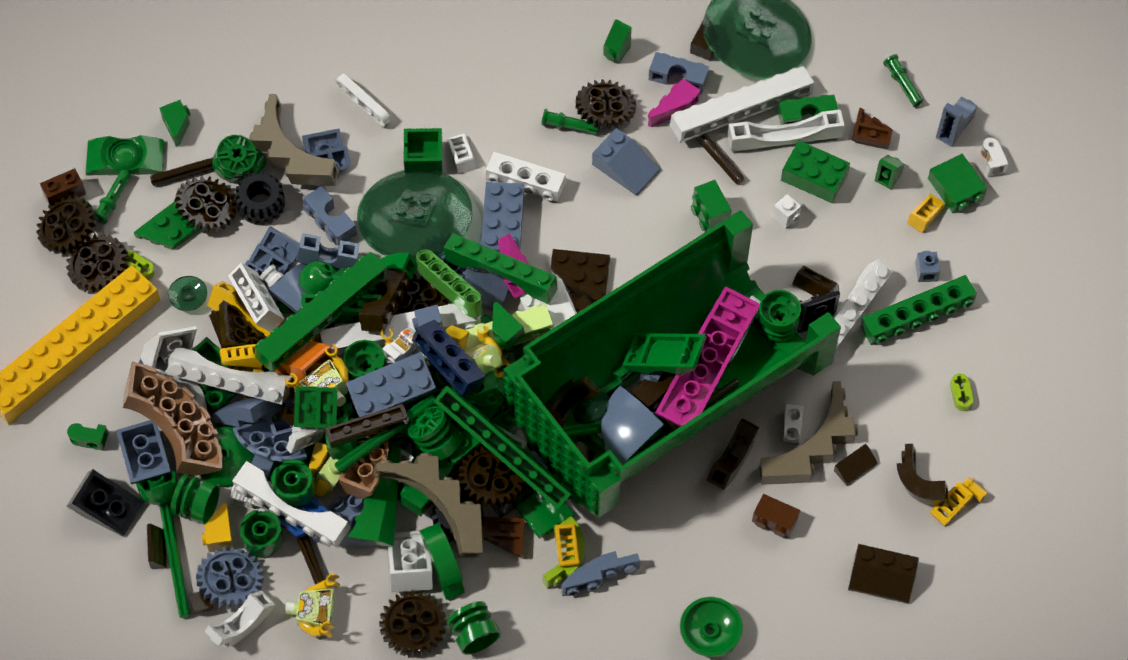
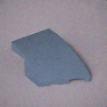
(327, 145)
(274, 249)
(288, 288)

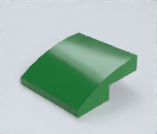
(315, 406)
(542, 515)

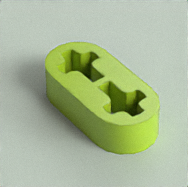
(141, 262)
(965, 391)

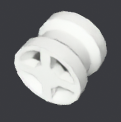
(270, 275)

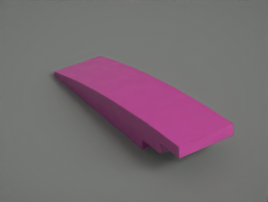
(723, 333)

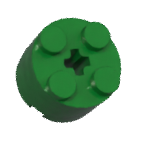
(283, 483)
(270, 529)

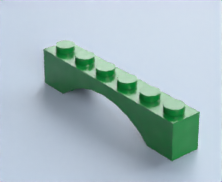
(532, 280)

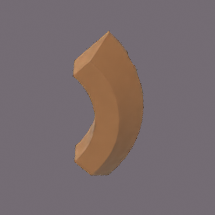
(177, 416)
(360, 478)

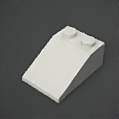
(161, 346)
(409, 563)

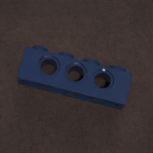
(448, 358)

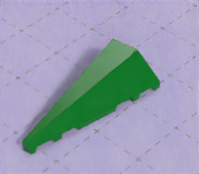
(378, 515)

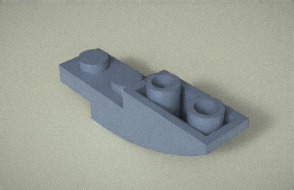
(591, 573)

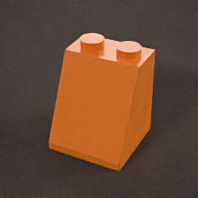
(305, 360)

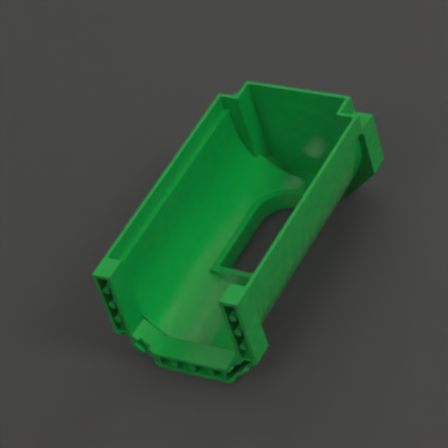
(665, 300)

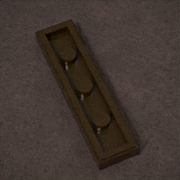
(367, 425)

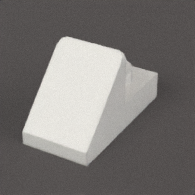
(304, 437)

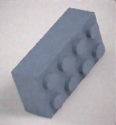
(502, 213)
(395, 384)

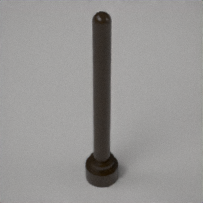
(669, 427)

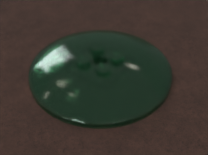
(752, 50)
(394, 228)

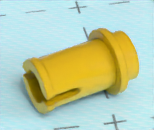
(978, 492)

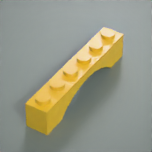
(228, 293)

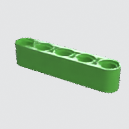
(449, 283)

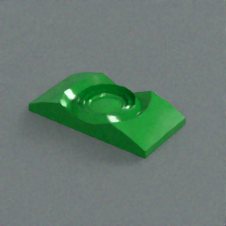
(135, 155)
(664, 352)

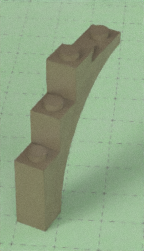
(298, 165)
(799, 463)
(445, 494)

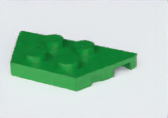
(166, 228)

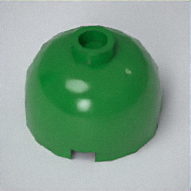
(316, 276)
(159, 489)

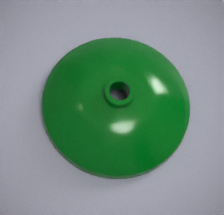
(232, 462)
(714, 615)

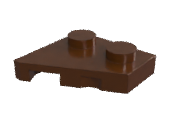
(871, 131)
(505, 533)

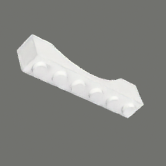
(819, 127)
(862, 294)
(262, 385)
(325, 525)

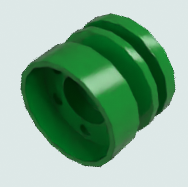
(232, 168)
(779, 315)
(362, 356)
(435, 433)
(195, 498)
(473, 628)

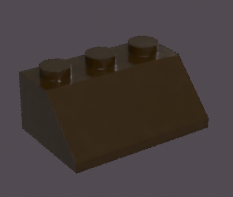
(883, 573)

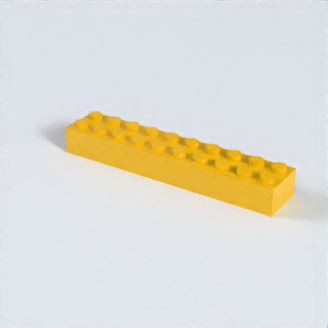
(74, 342)

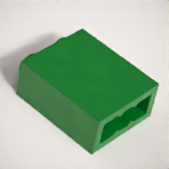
(957, 183)

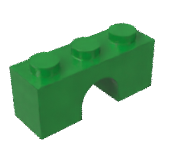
(793, 110)

